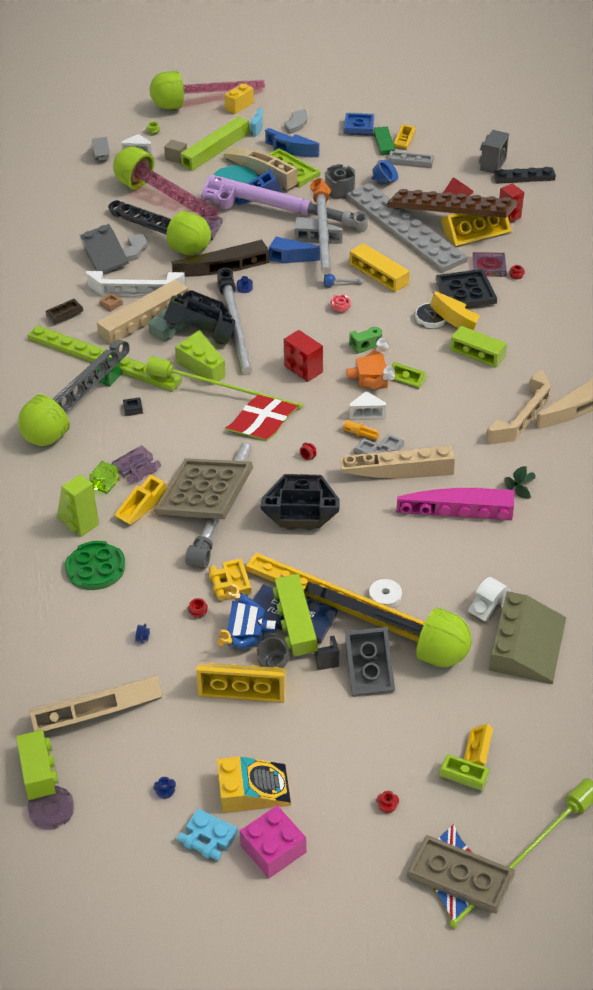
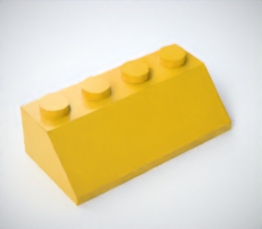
(470, 228)
(241, 682)

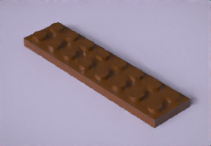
(453, 203)

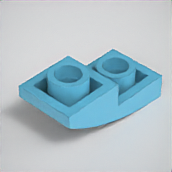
(257, 122)

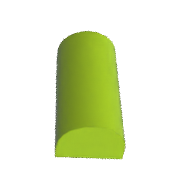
(464, 772)

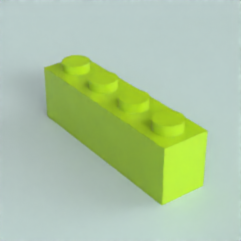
(296, 615)

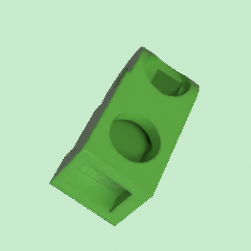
(365, 340)

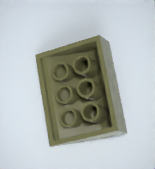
(527, 639)

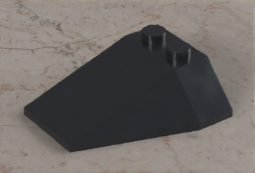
(300, 502)

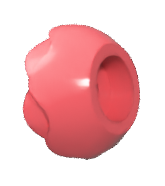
(340, 303)

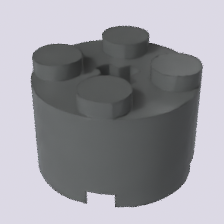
(340, 180)

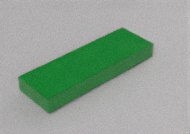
(383, 140)

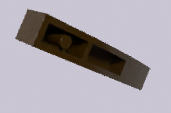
(234, 258)

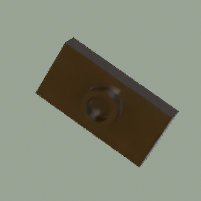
(64, 311)

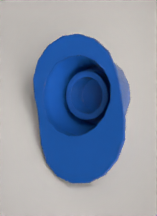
(384, 172)

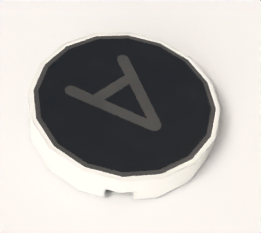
(428, 317)

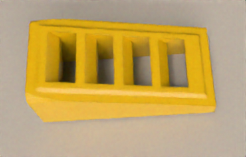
(406, 134)

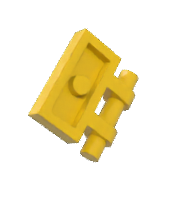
(234, 573)

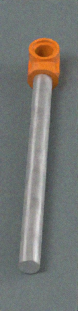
(320, 195)

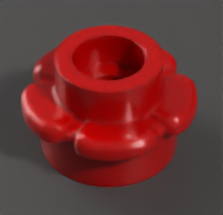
(516, 272)
(308, 451)
(197, 607)
(387, 807)

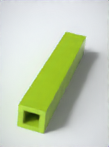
(214, 143)

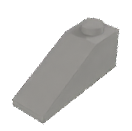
(307, 231)

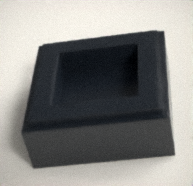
(132, 406)

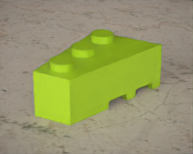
(200, 357)
(78, 505)

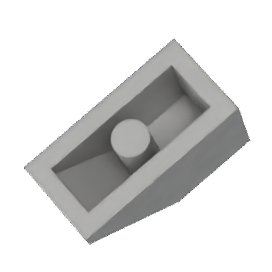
(100, 148)

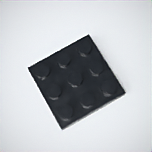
(467, 287)

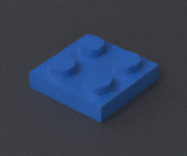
(359, 123)

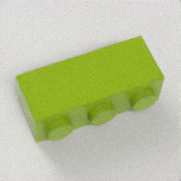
(478, 346)
(37, 764)

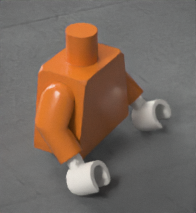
(371, 369)

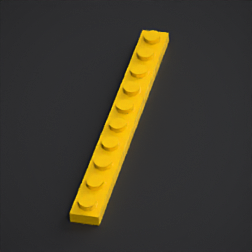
(271, 569)

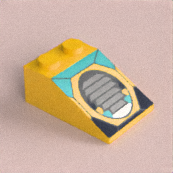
(252, 784)

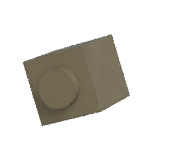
(173, 150)

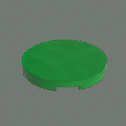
(95, 565)

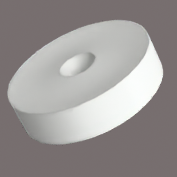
(386, 592)

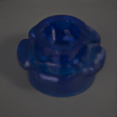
(142, 633)
(165, 792)

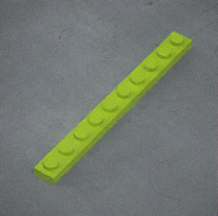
(90, 352)

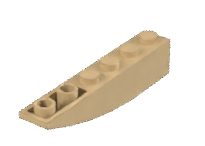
(262, 162)
(569, 407)
(402, 463)
(94, 704)

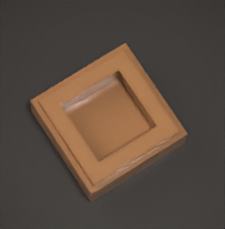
(111, 302)

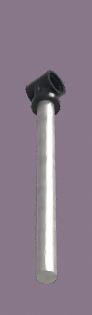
(227, 287)

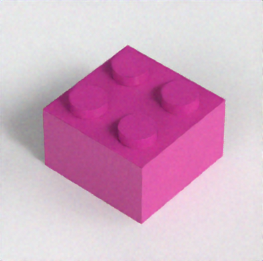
(273, 841)

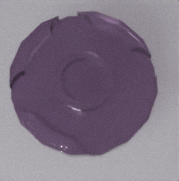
(51, 810)

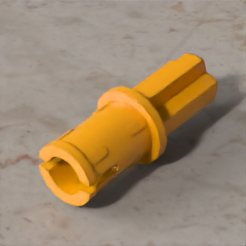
(360, 430)

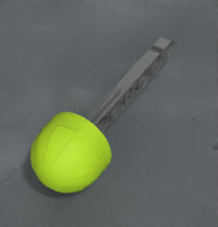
(45, 419)

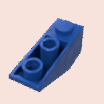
(292, 251)

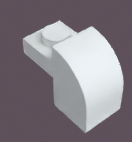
(489, 595)

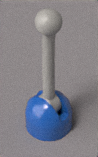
(329, 280)

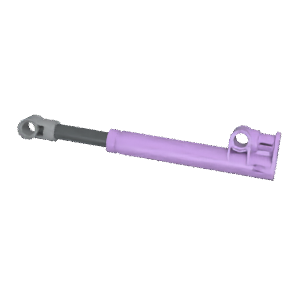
(224, 192)

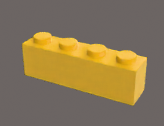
(379, 267)

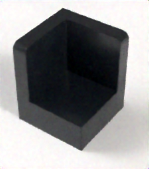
(327, 656)

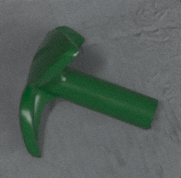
(520, 478)

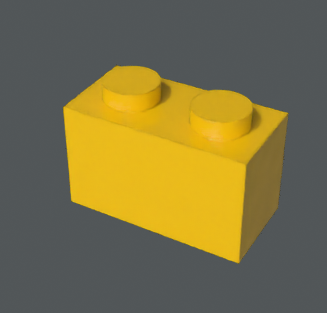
(239, 98)

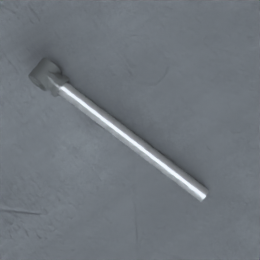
(200, 553)

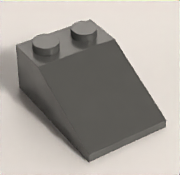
(103, 249)
(369, 661)

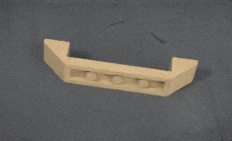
(505, 432)

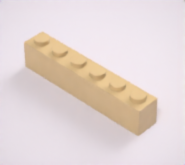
(138, 313)

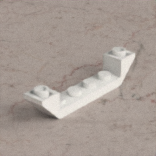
(128, 288)

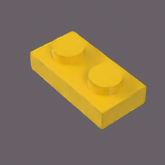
(478, 744)

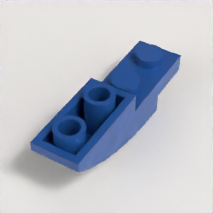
(294, 145)

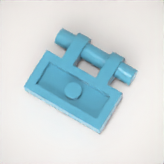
(210, 829)

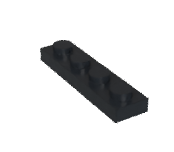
(524, 175)

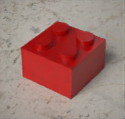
(303, 355)

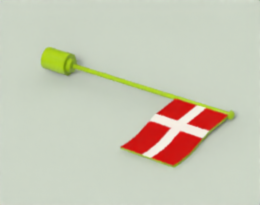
(258, 419)

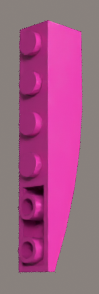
(460, 503)

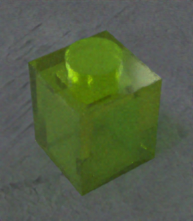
(104, 477)

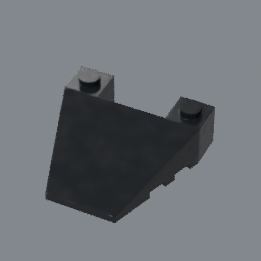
(202, 313)

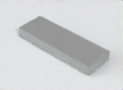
(411, 159)

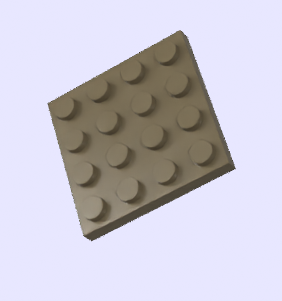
(204, 488)

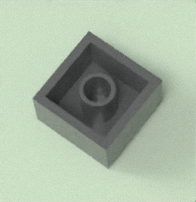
(494, 151)

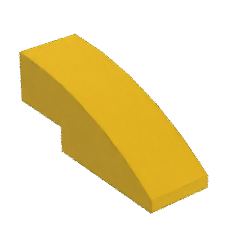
(453, 311)
(141, 500)

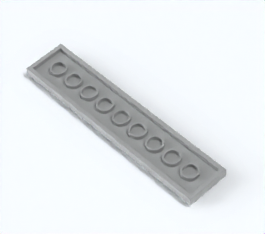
(407, 228)

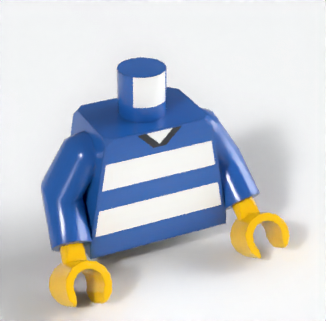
(245, 623)

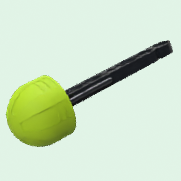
(185, 233)
(442, 639)

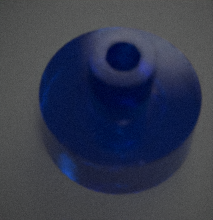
(244, 285)

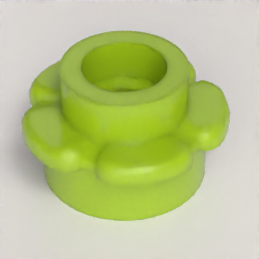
(153, 127)

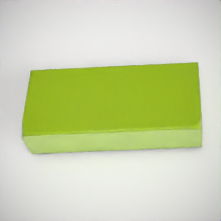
(409, 375)

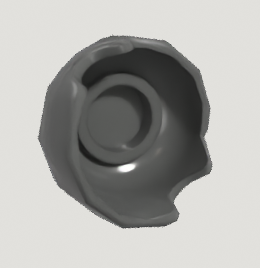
(273, 653)

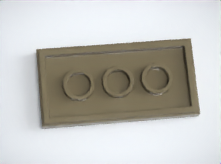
(461, 874)

